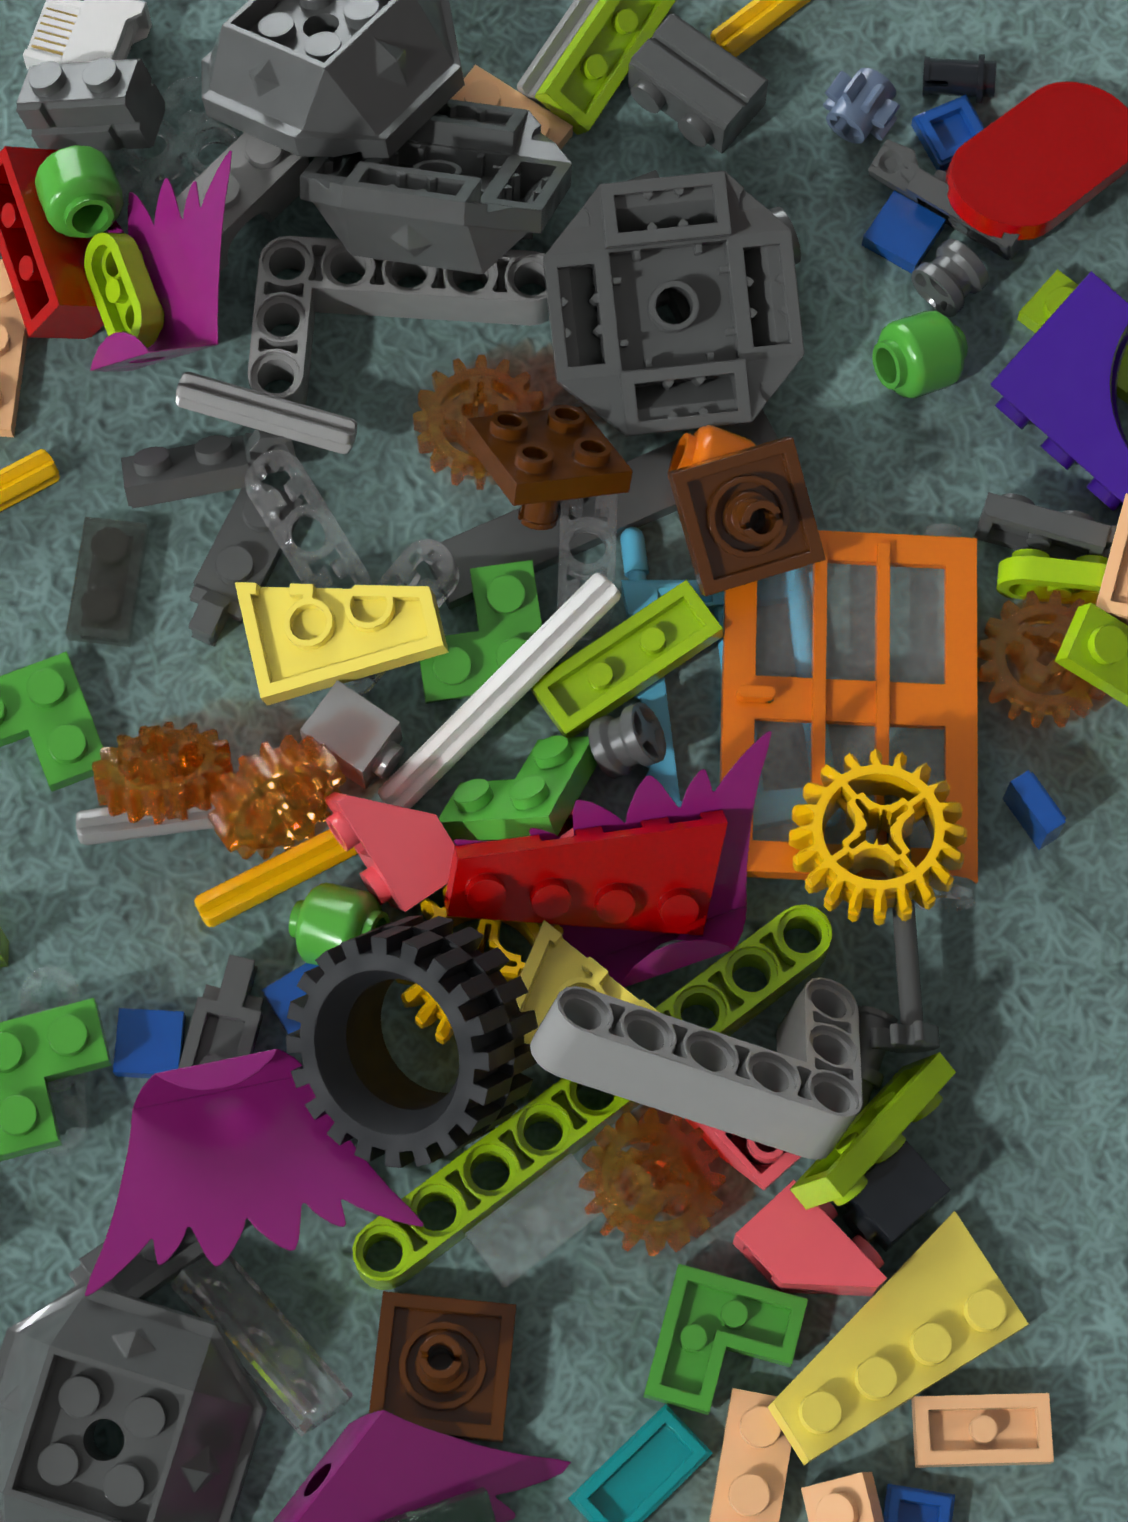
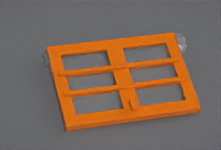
(850, 662)

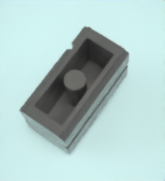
(696, 84)
(91, 104)

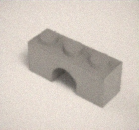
(260, 182)

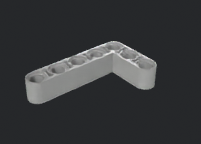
(374, 295)
(783, 1098)

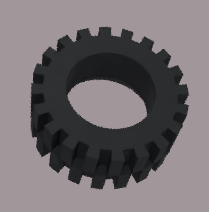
(351, 1064)

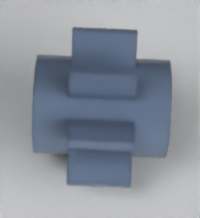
(861, 105)

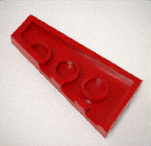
(599, 879)

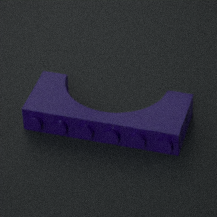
(1069, 386)

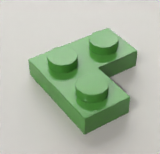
(506, 619)
(52, 710)
(536, 798)
(40, 1051)
(712, 1316)

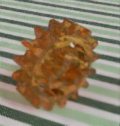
(447, 418)
(1023, 647)
(162, 772)
(275, 797)
(624, 1181)

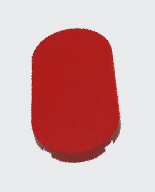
(1040, 161)

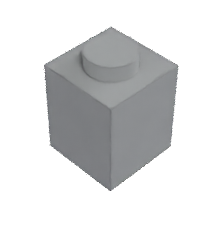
(357, 734)

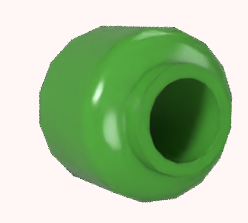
(79, 191)
(920, 354)
(331, 917)

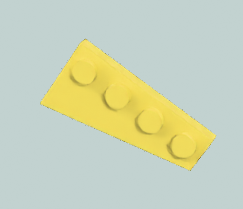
(910, 1335)

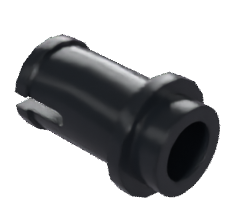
(959, 77)

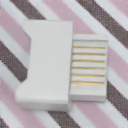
(87, 30)

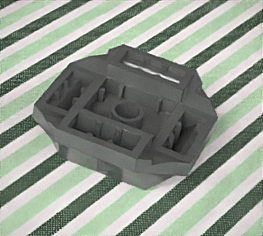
(333, 73)
(449, 194)
(685, 238)
(152, 1371)

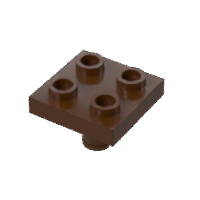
(547, 459)
(746, 515)
(444, 1363)

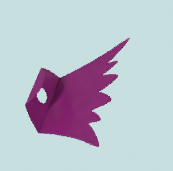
(184, 271)
(631, 953)
(231, 1148)
(395, 1466)

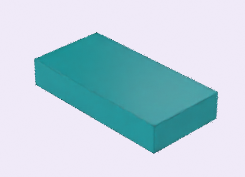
(642, 1471)

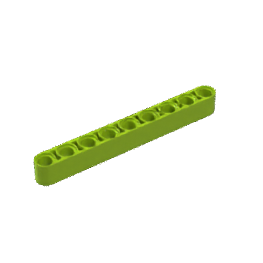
(578, 1124)

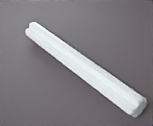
(500, 692)

